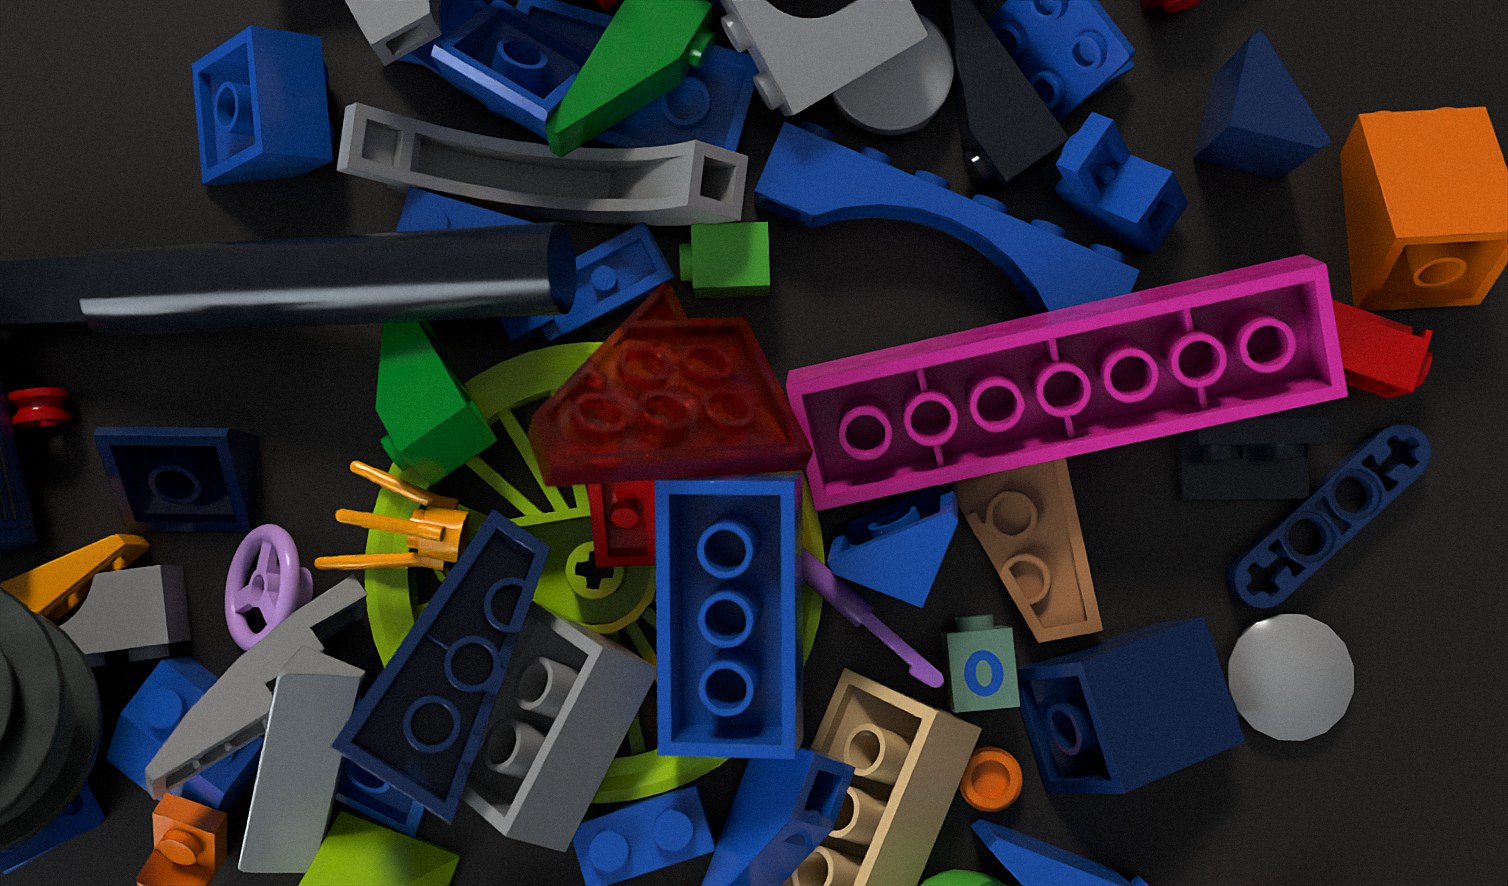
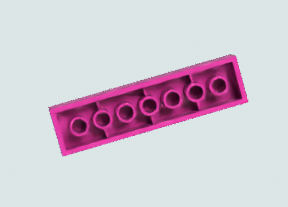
(1070, 381)

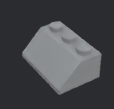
(554, 728)

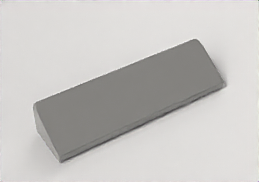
(297, 765)

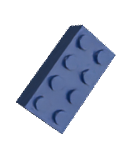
(730, 615)

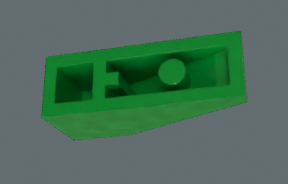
(633, 64)
(426, 404)

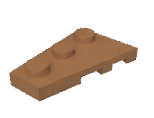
(1036, 545)

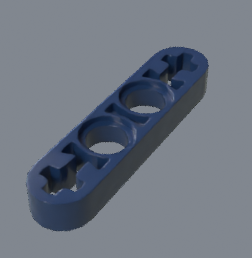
(1333, 522)

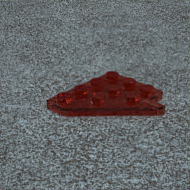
(669, 404)

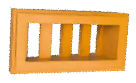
(66, 581)

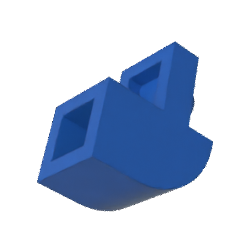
(1118, 190)

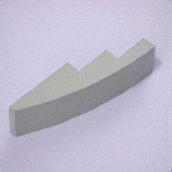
(241, 699)

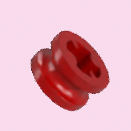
(40, 407)

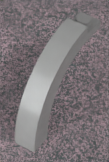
(590, 185)

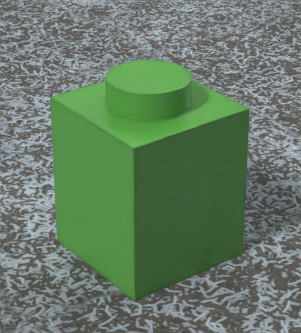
(727, 260)

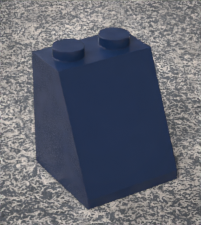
(1128, 708)

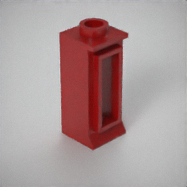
(1381, 352)

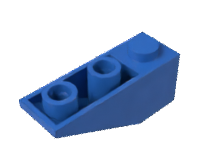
(778, 818)

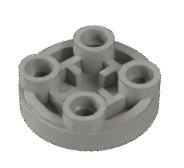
(901, 91)

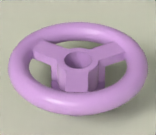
(272, 587)

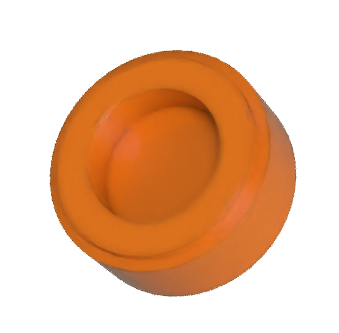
(991, 779)

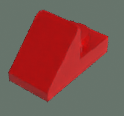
(623, 523)

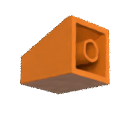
(1424, 208)

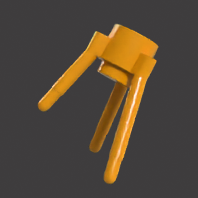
(437, 532)

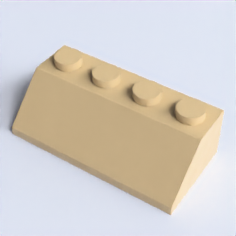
(901, 788)

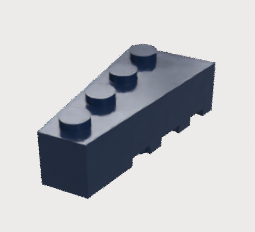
(440, 685)

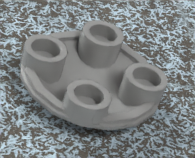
(1290, 676)

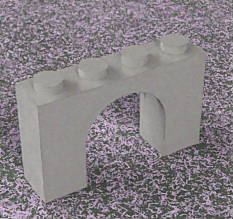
(816, 56)

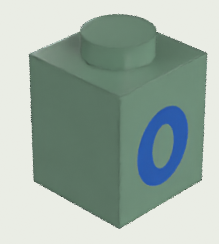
(979, 665)

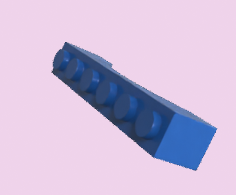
(826, 183)

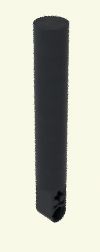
(296, 282)

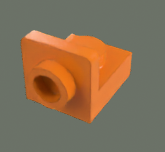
(187, 844)

